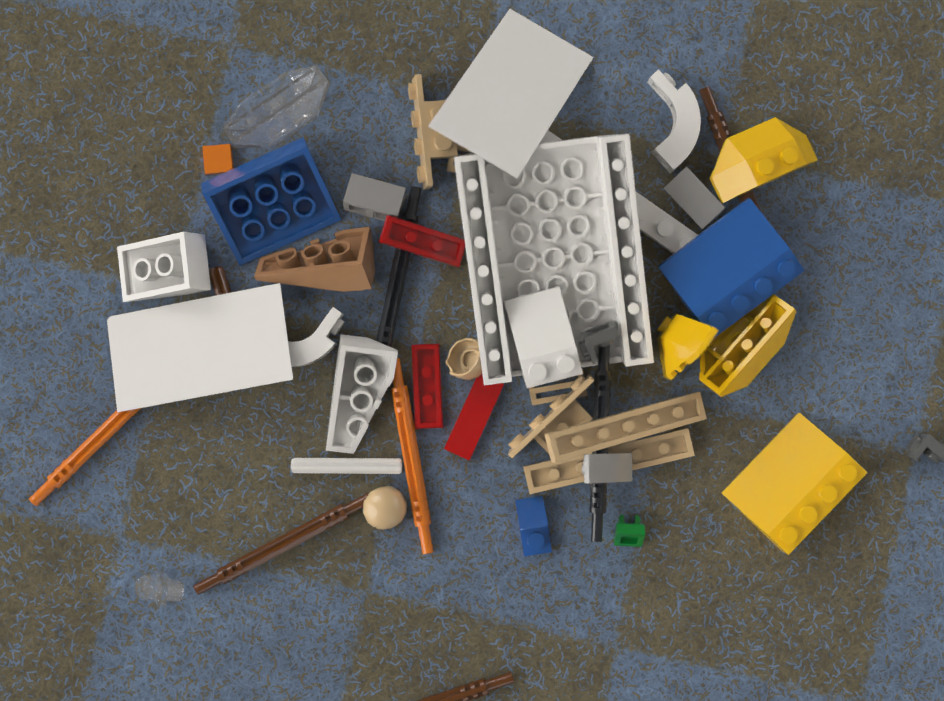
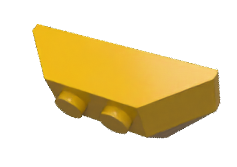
(759, 157)
(746, 347)

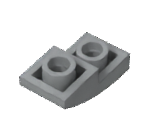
(607, 468)

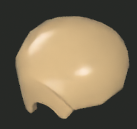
(465, 359)
(385, 507)

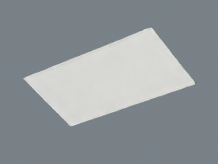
(511, 93)
(199, 348)

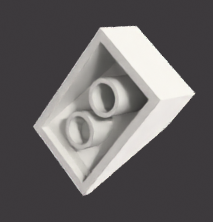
(164, 267)
(543, 337)

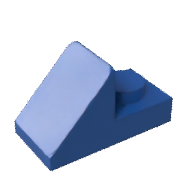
(533, 526)

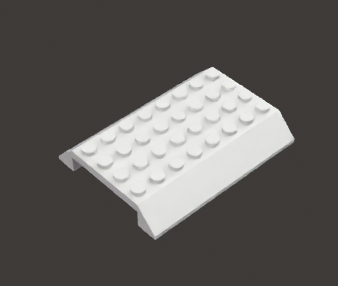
(559, 225)

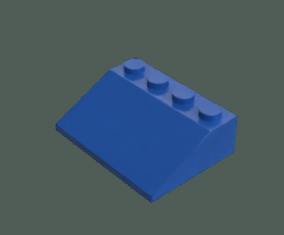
(270, 201)
(731, 267)

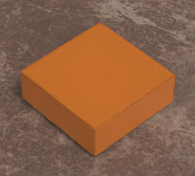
(217, 159)

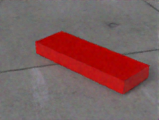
(422, 241)
(427, 386)
(473, 418)

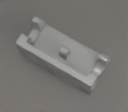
(694, 197)
(373, 198)

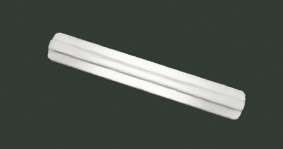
(347, 465)

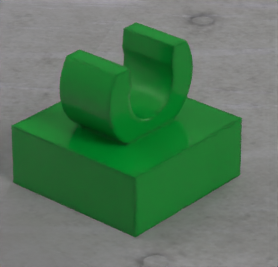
(629, 534)

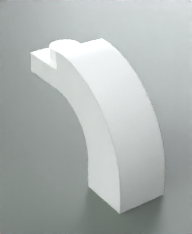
(685, 121)
(318, 344)

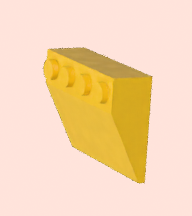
(794, 483)

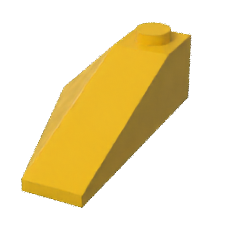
(682, 343)

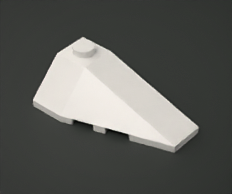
(360, 381)

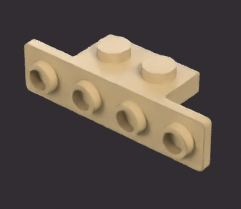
(429, 143)
(565, 413)

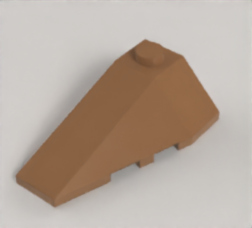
(333, 265)

